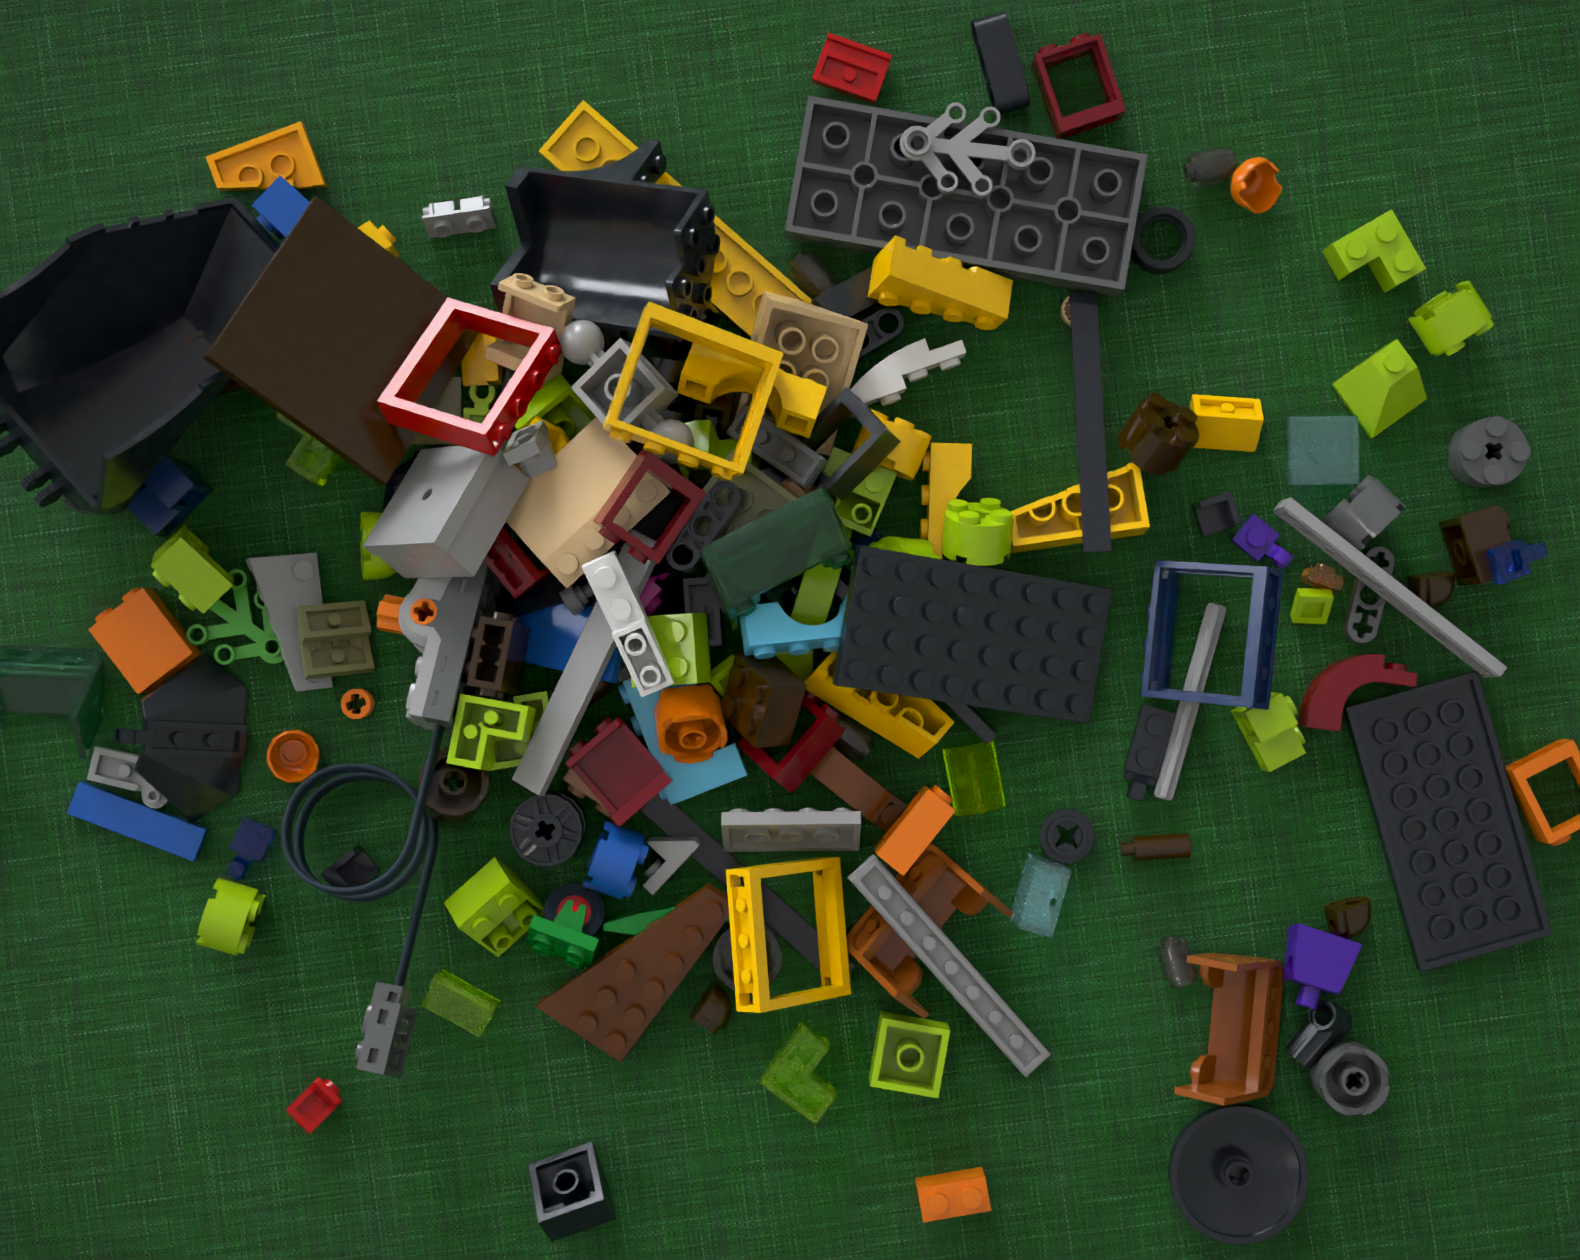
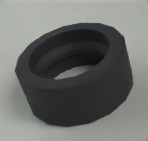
(1185, 229)

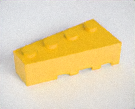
(939, 286)
(1057, 518)
(903, 720)

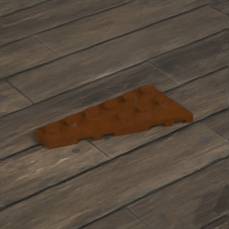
(633, 981)

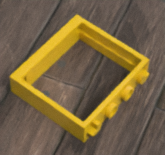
(711, 338)
(749, 934)

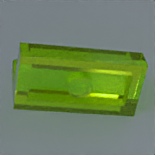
(974, 778)
(460, 1002)

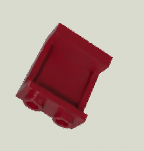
(618, 769)

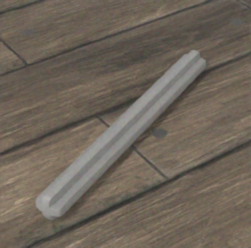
(1187, 710)

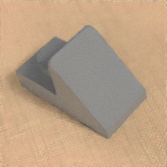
(531, 450)
(674, 852)

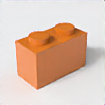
(953, 1194)

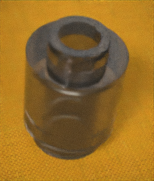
(1210, 166)
(812, 273)
(855, 740)
(1172, 959)

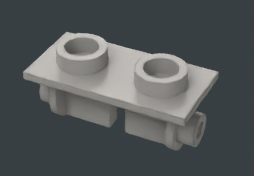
(443, 220)

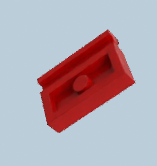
(851, 68)

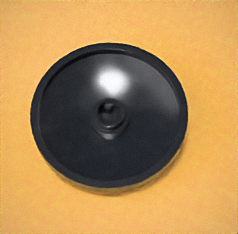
(1238, 1173)

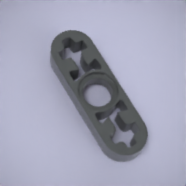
(1355, 601)

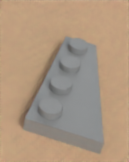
(283, 586)

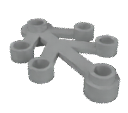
(961, 148)

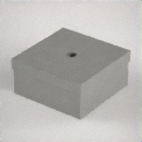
(446, 513)

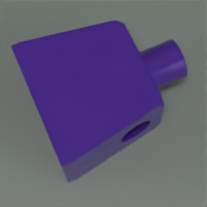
(1317, 963)

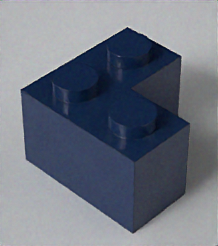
(168, 496)

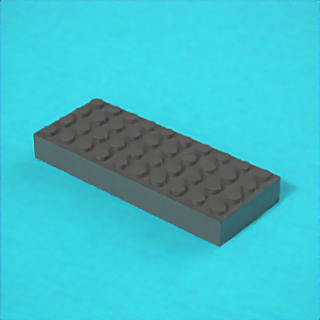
(1051, 224)

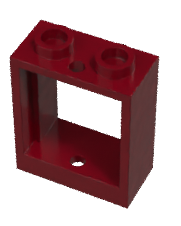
(1091, 118)
(669, 477)
(513, 565)
(805, 752)

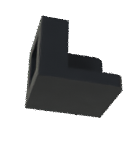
(1216, 514)
(351, 869)

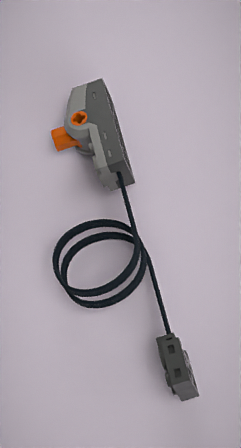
(439, 623)

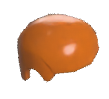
(1255, 185)
(293, 756)

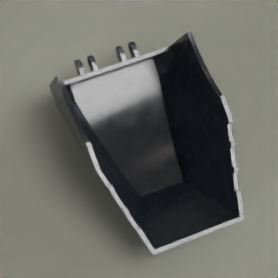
(98, 349)

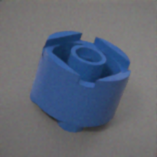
(615, 860)

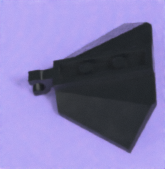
(192, 737)

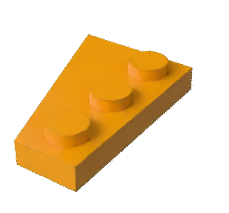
(264, 158)

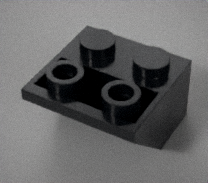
(692, 596)

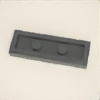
(782, 450)

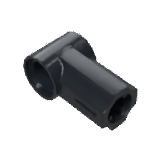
(1318, 1034)

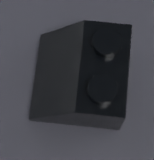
(571, 1192)

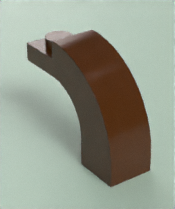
(858, 789)

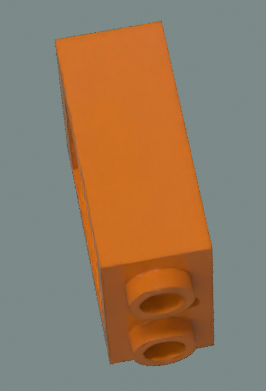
(1531, 765)
(915, 828)

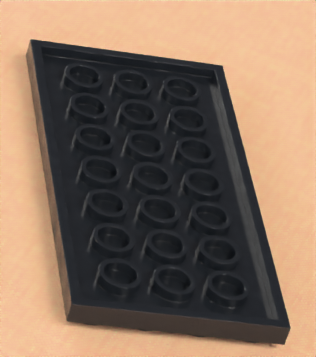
(971, 635)
(1447, 821)

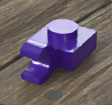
(1258, 539)

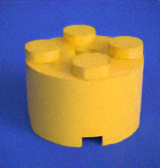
(908, 454)

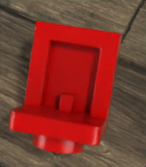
(314, 1104)

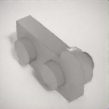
(117, 770)

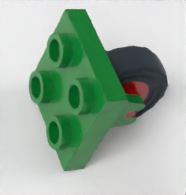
(568, 925)

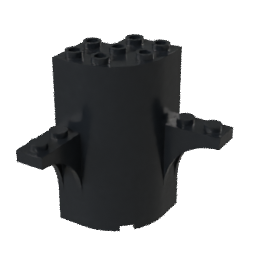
(614, 240)

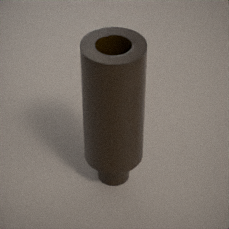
(1157, 847)

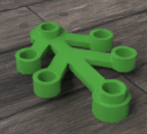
(239, 623)

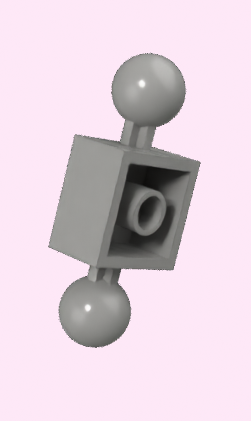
(648, 392)

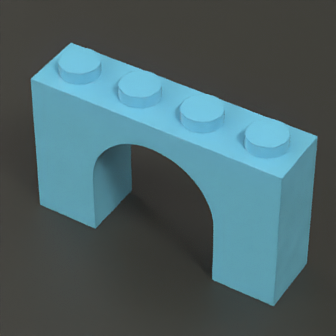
(688, 778)

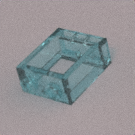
(1040, 883)

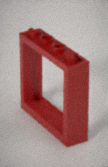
(430, 351)

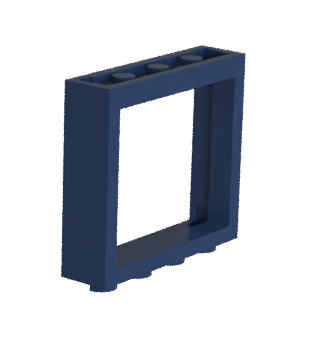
(1260, 634)

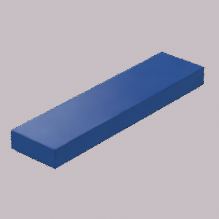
(138, 821)

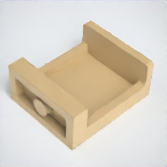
(534, 303)

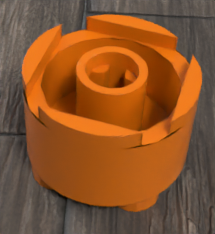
(690, 723)

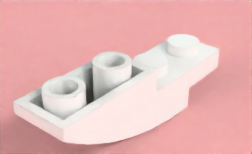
(886, 378)
(628, 623)

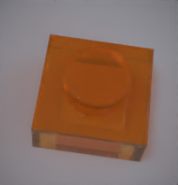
(1322, 577)

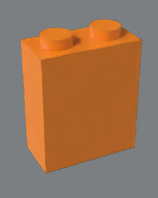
(144, 640)

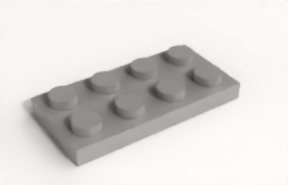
(791, 830)

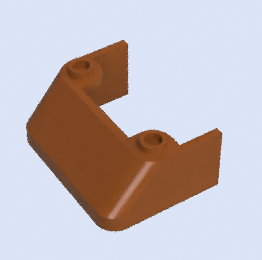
(939, 890)
(1241, 1029)

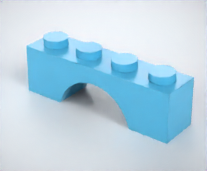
(773, 631)

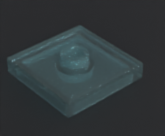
(1323, 450)

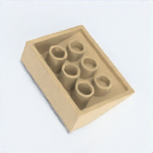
(814, 346)
(560, 504)

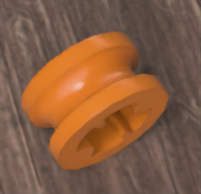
(349, 697)

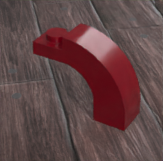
(1329, 690)

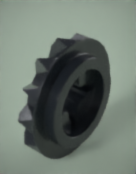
(1082, 836)

